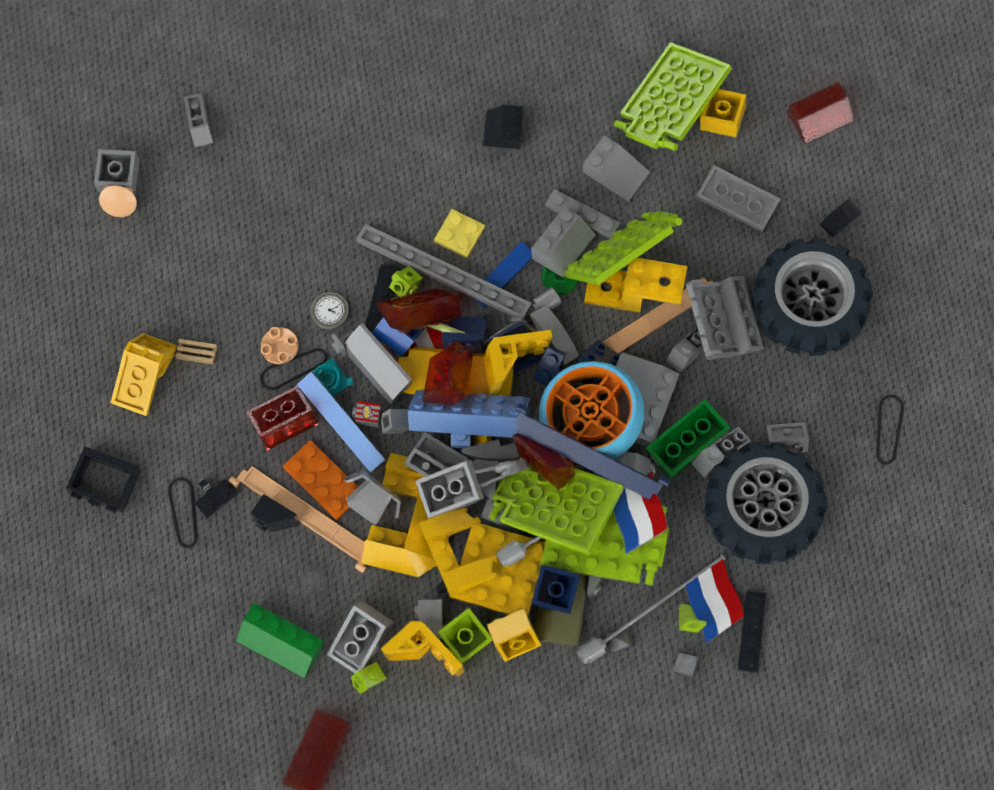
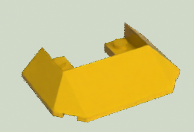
(394, 549)

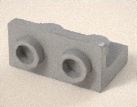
(791, 434)

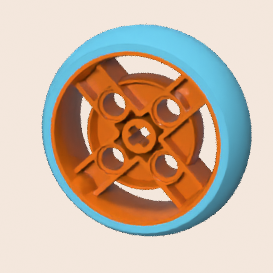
(613, 384)

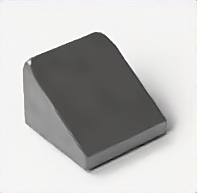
(685, 665)

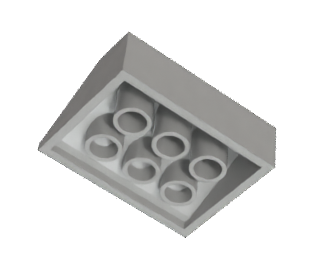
(656, 388)

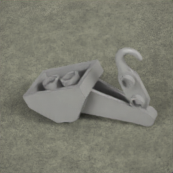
(459, 486)

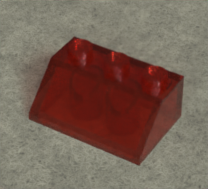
(821, 113)
(448, 375)
(282, 417)
(545, 461)

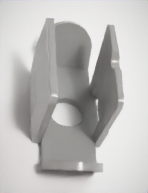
(370, 497)

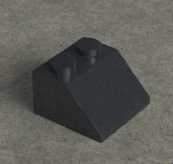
(503, 127)
(273, 516)

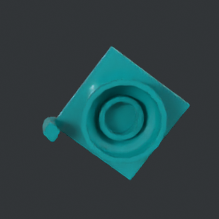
(332, 377)

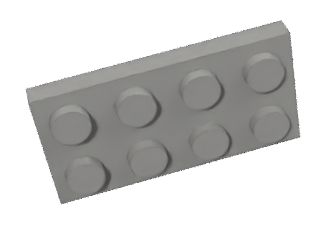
(738, 198)

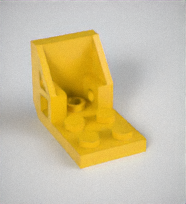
(504, 351)
(141, 366)
(405, 647)

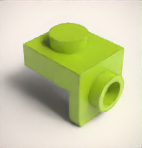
(367, 677)

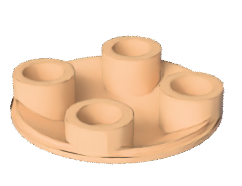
(117, 200)
(279, 345)

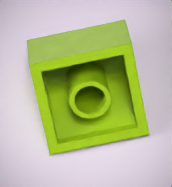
(464, 636)

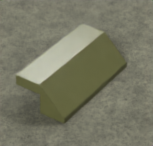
(559, 626)

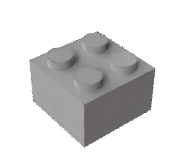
(116, 168)

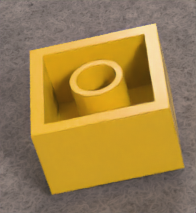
(724, 113)
(513, 635)

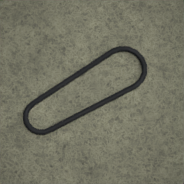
(301, 374)
(879, 427)
(174, 516)

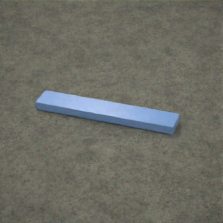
(341, 422)

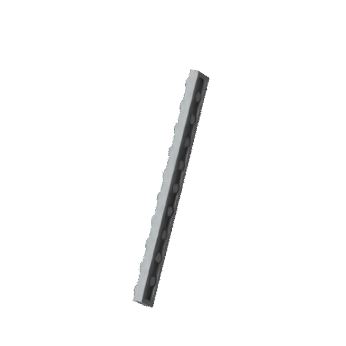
(443, 272)

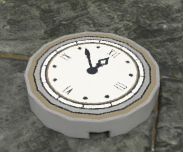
(329, 311)

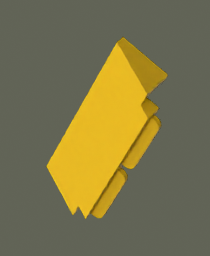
(417, 366)

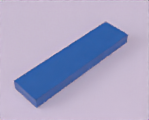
(509, 268)

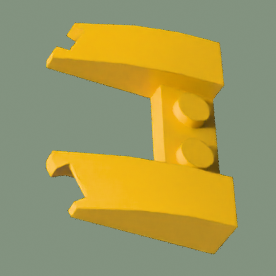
(455, 578)

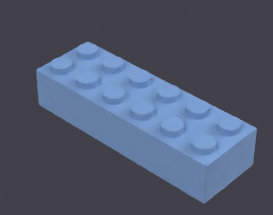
(472, 416)

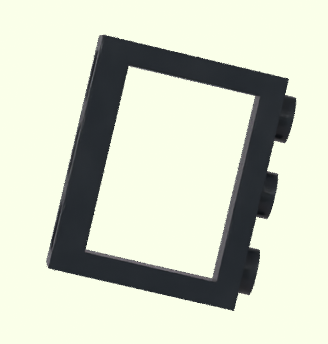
(107, 460)

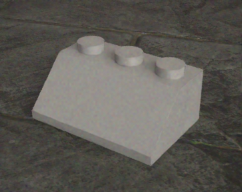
(562, 242)

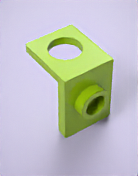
(688, 620)

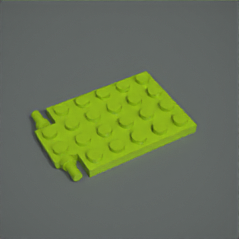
(672, 96)
(623, 247)
(564, 516)
(609, 556)

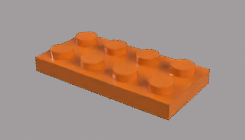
(321, 479)

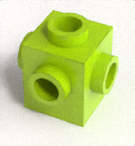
(405, 281)

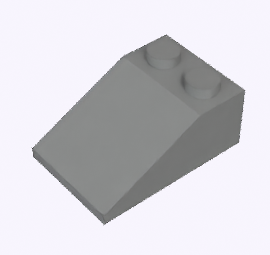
(615, 168)
(360, 637)

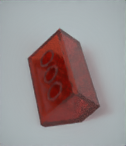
(421, 309)
(317, 752)

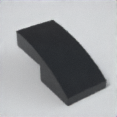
(840, 218)

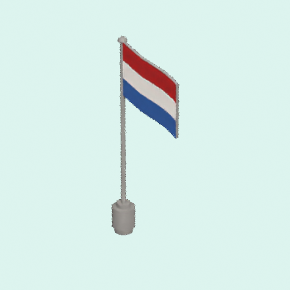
(636, 516)
(710, 598)

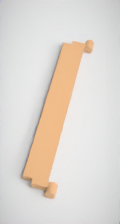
(649, 323)
(306, 513)

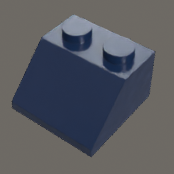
(555, 589)

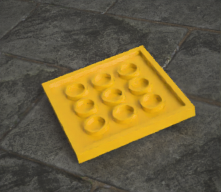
(513, 584)

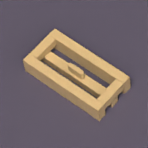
(180, 349)

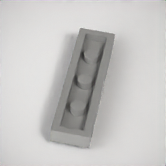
(595, 220)

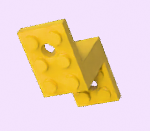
(639, 283)

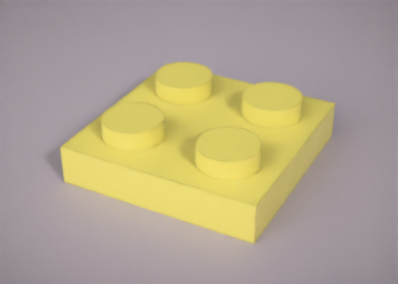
(459, 233)

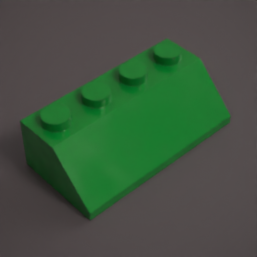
(686, 439)
(279, 640)

